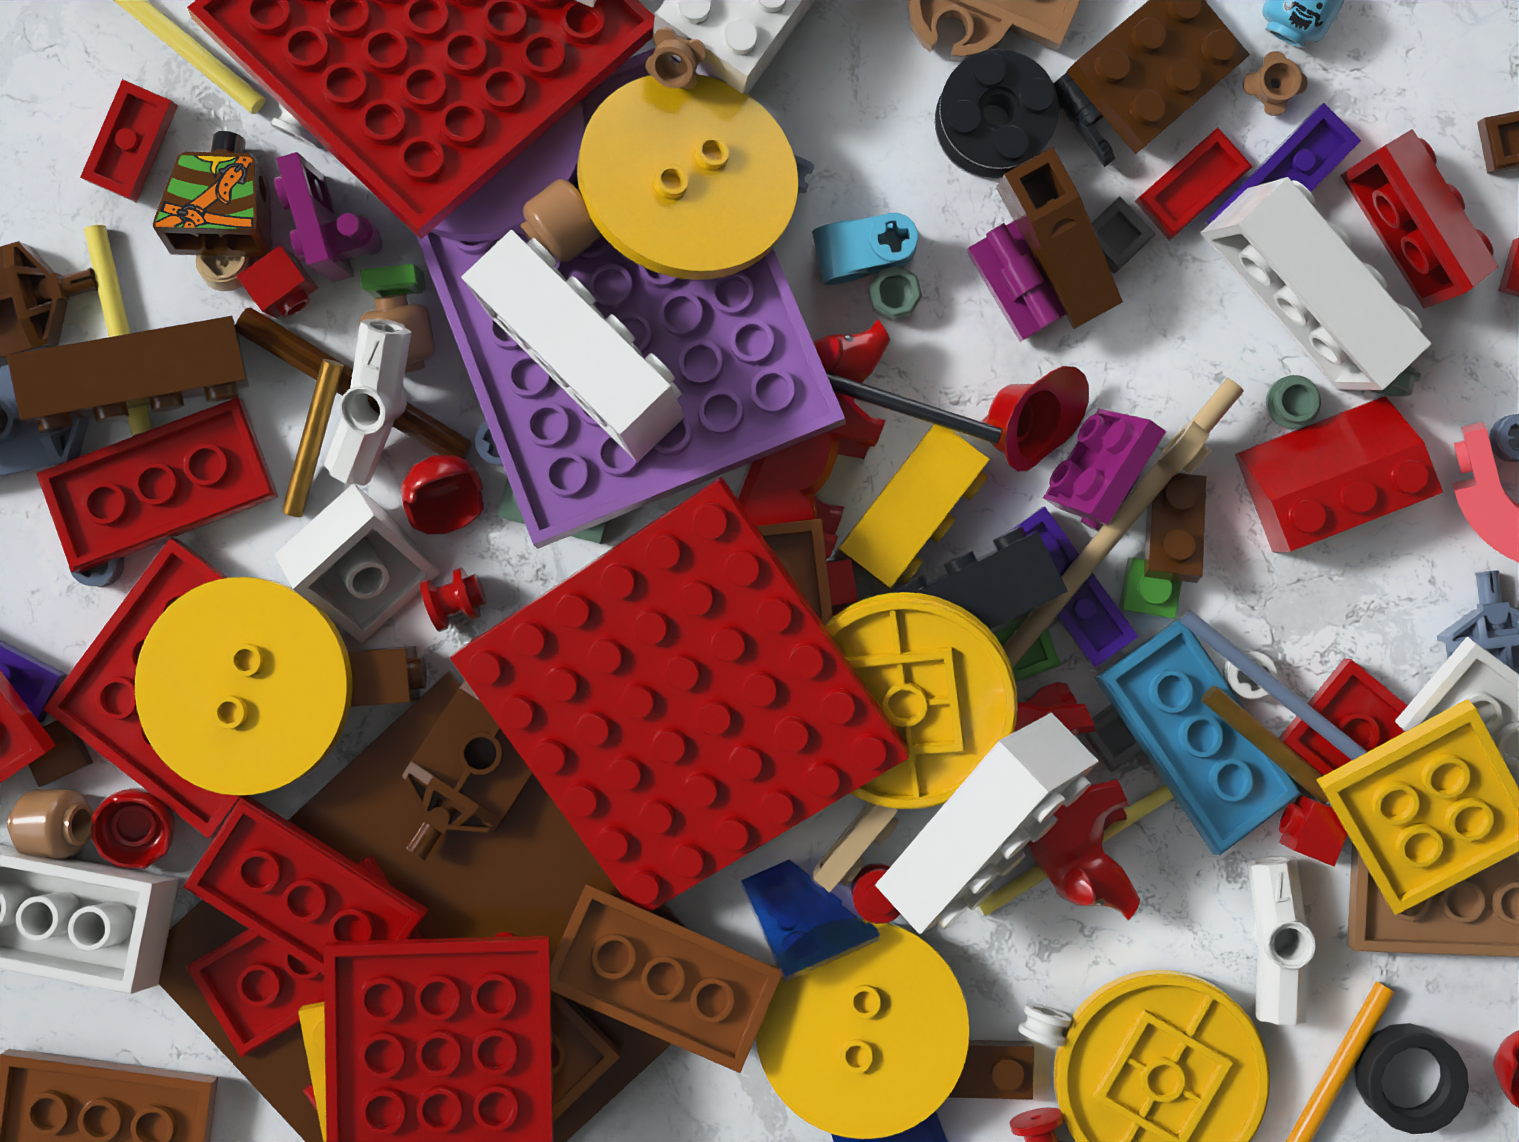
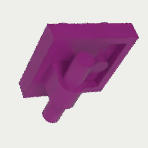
(319, 236)
(1015, 280)
(1103, 466)

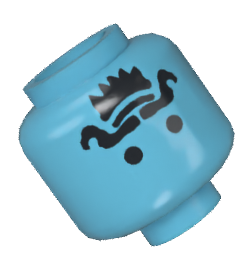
(1300, 19)

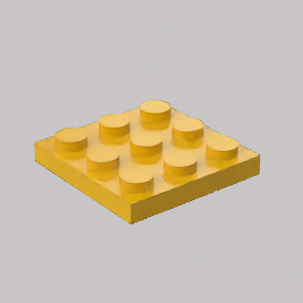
(1428, 806)

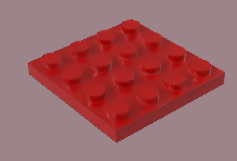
(100, 690)
(439, 1040)

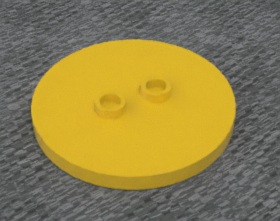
(687, 177)
(938, 684)
(243, 686)
(868, 1037)
(1161, 1063)

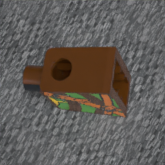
(216, 203)

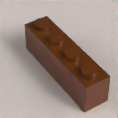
(128, 372)

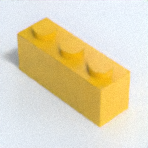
(915, 506)

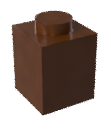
(387, 675)

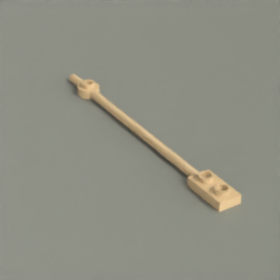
(1184, 452)

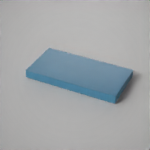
(1204, 762)

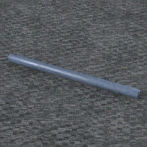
(1272, 685)

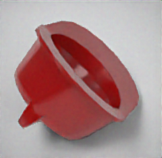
(1038, 415)

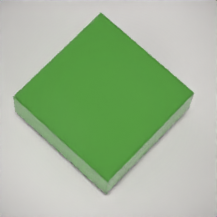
(393, 280)
(1037, 659)

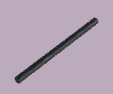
(915, 409)

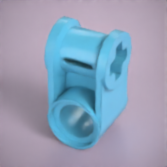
(853, 247)

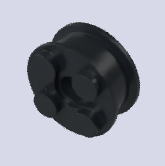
(1002, 80)

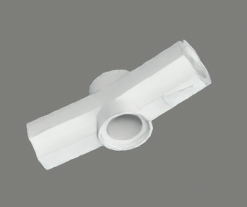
(378, 373)
(1283, 973)

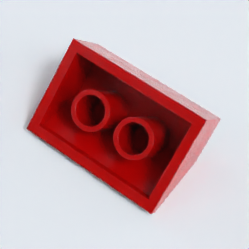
(1420, 220)
(1337, 474)

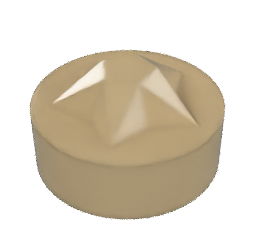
(221, 271)

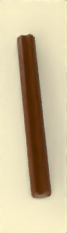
(308, 360)

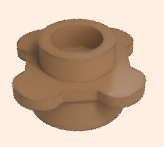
(1284, 70)
(673, 73)

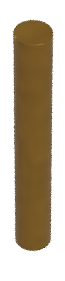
(312, 438)
(1264, 740)

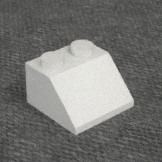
(355, 563)

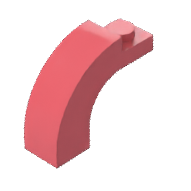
(1482, 498)

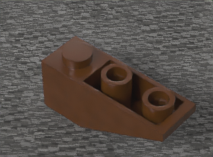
(1060, 236)

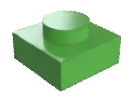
(1148, 594)

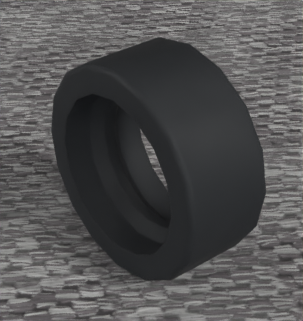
(1442, 1104)

